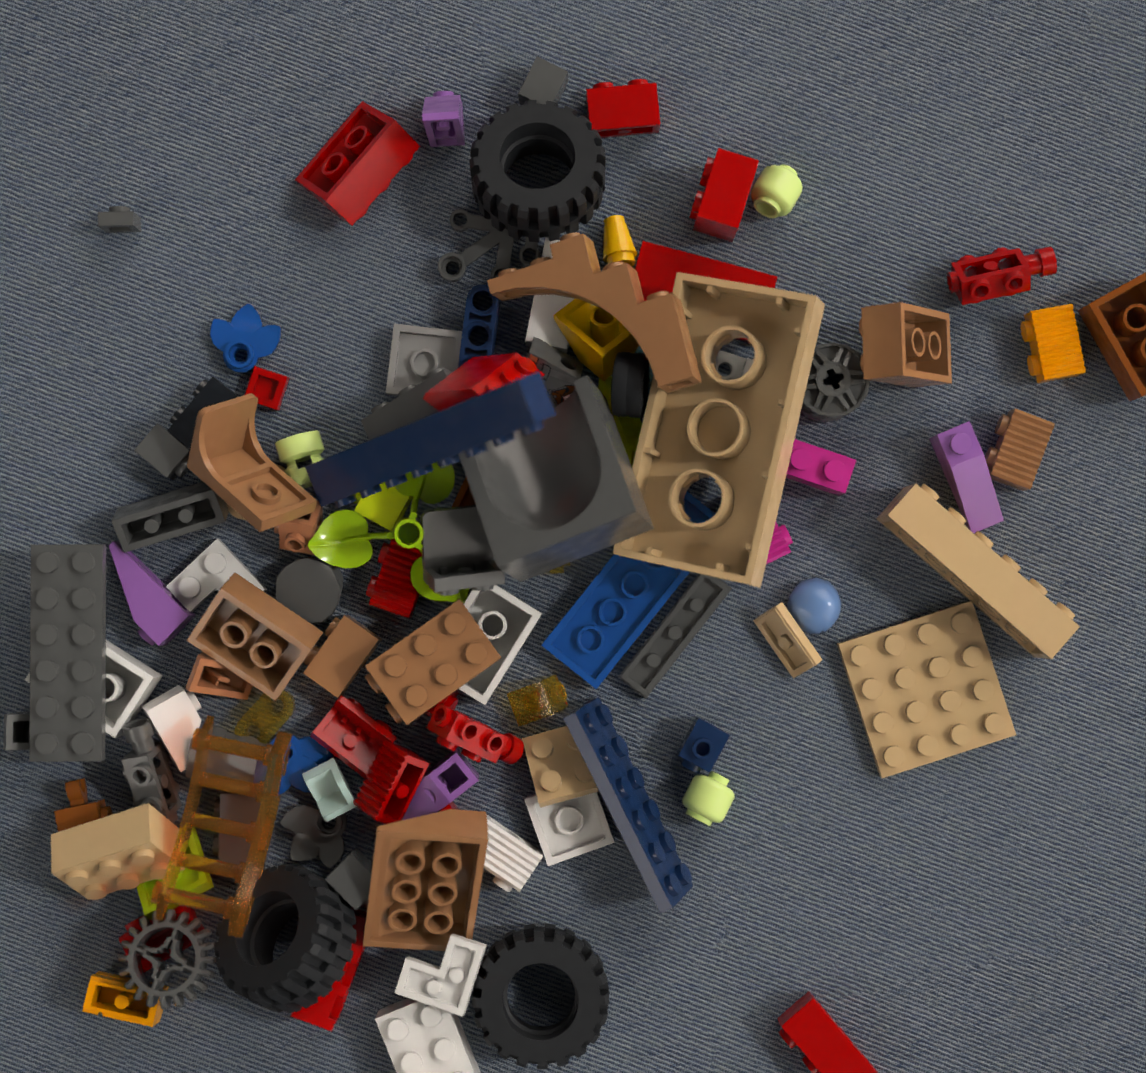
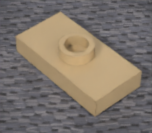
(787, 640)

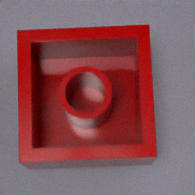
(726, 192)

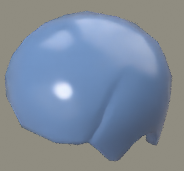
(814, 605)

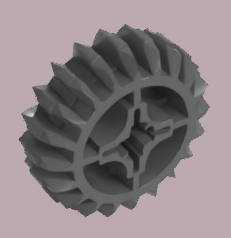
(160, 975)

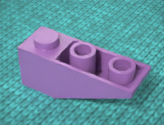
(442, 785)

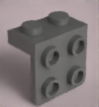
(457, 551)

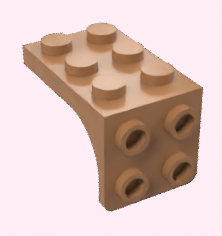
(238, 470)
(431, 663)

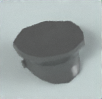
(310, 588)

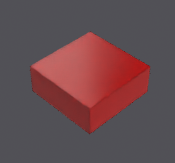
(267, 387)

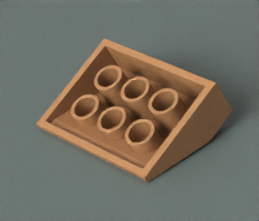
(426, 880)

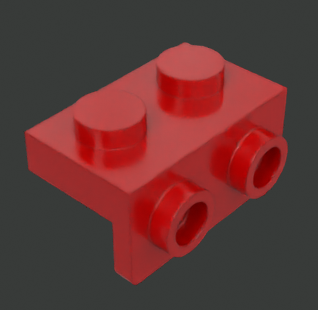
(352, 735)

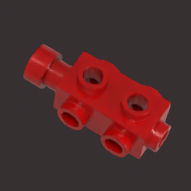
(993, 279)
(473, 736)

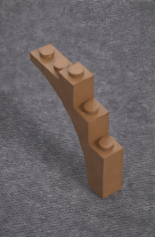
(576, 273)

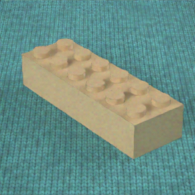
(978, 571)

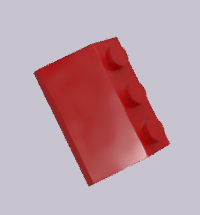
(358, 162)
(477, 377)

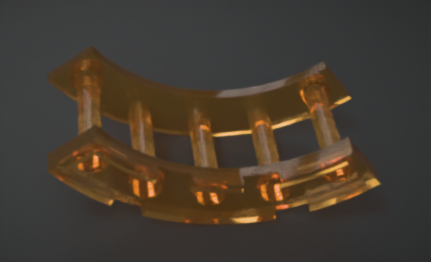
(257, 833)

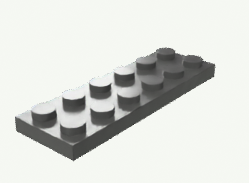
(67, 653)

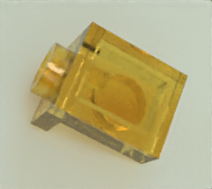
(538, 700)

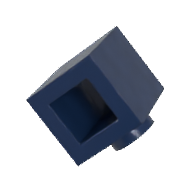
(702, 746)

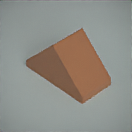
(215, 679)

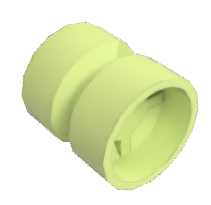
(299, 449)

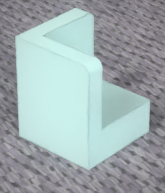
(329, 789)

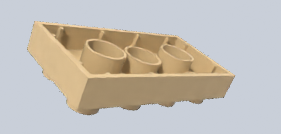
(725, 430)

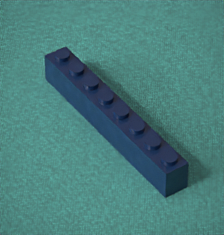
(431, 440)

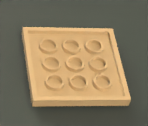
(926, 689)

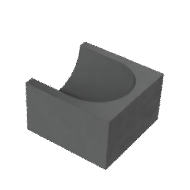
(558, 488)

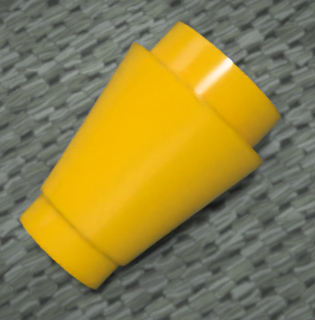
(617, 241)

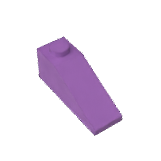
(444, 119)
(968, 476)
(149, 600)

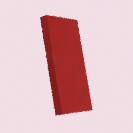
(660, 264)

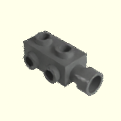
(145, 774)

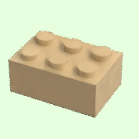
(114, 851)

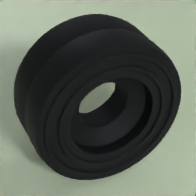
(630, 385)

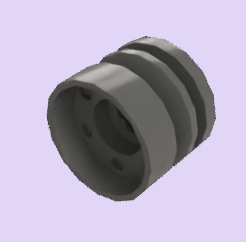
(823, 402)

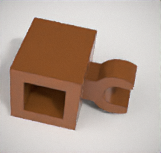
(80, 809)

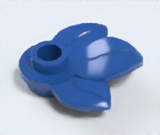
(247, 334)
(304, 756)

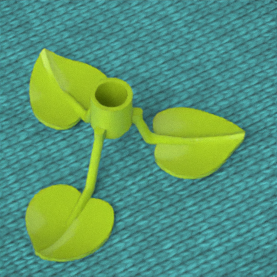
(344, 537)

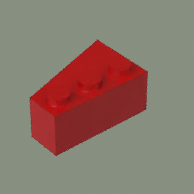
(329, 1008)

